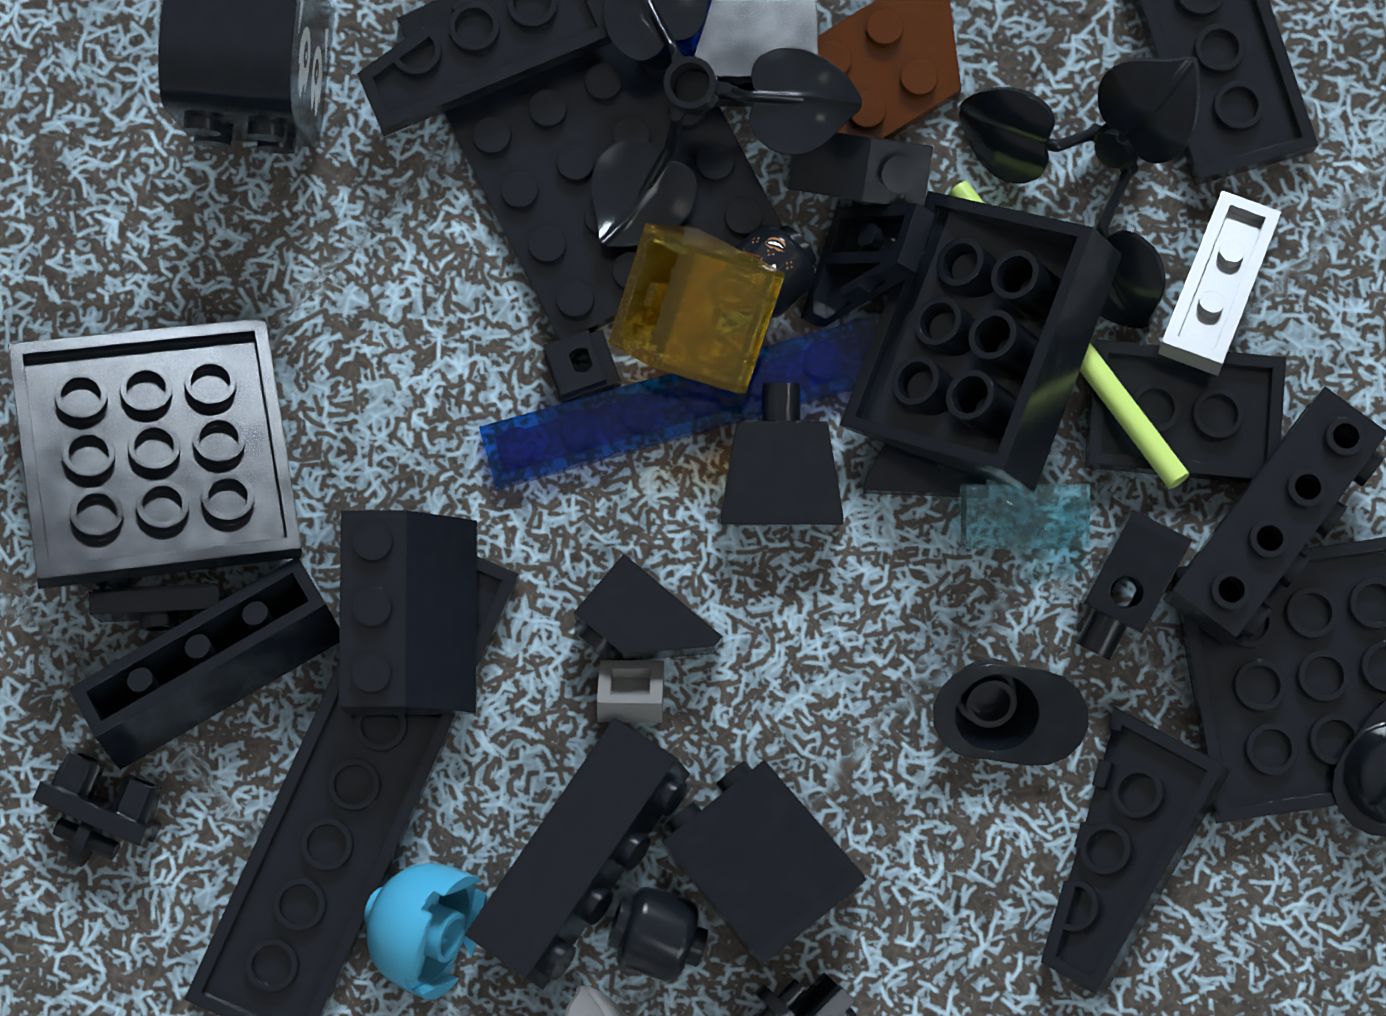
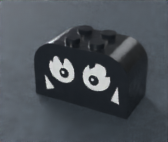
(246, 70)

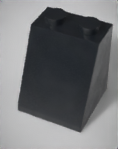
(761, 860)

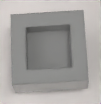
(630, 691)

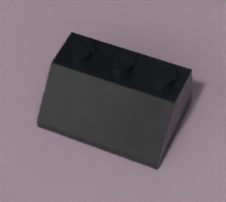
(407, 613)

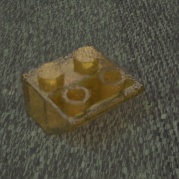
(696, 306)

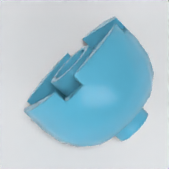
(420, 926)

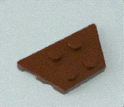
(898, 60)

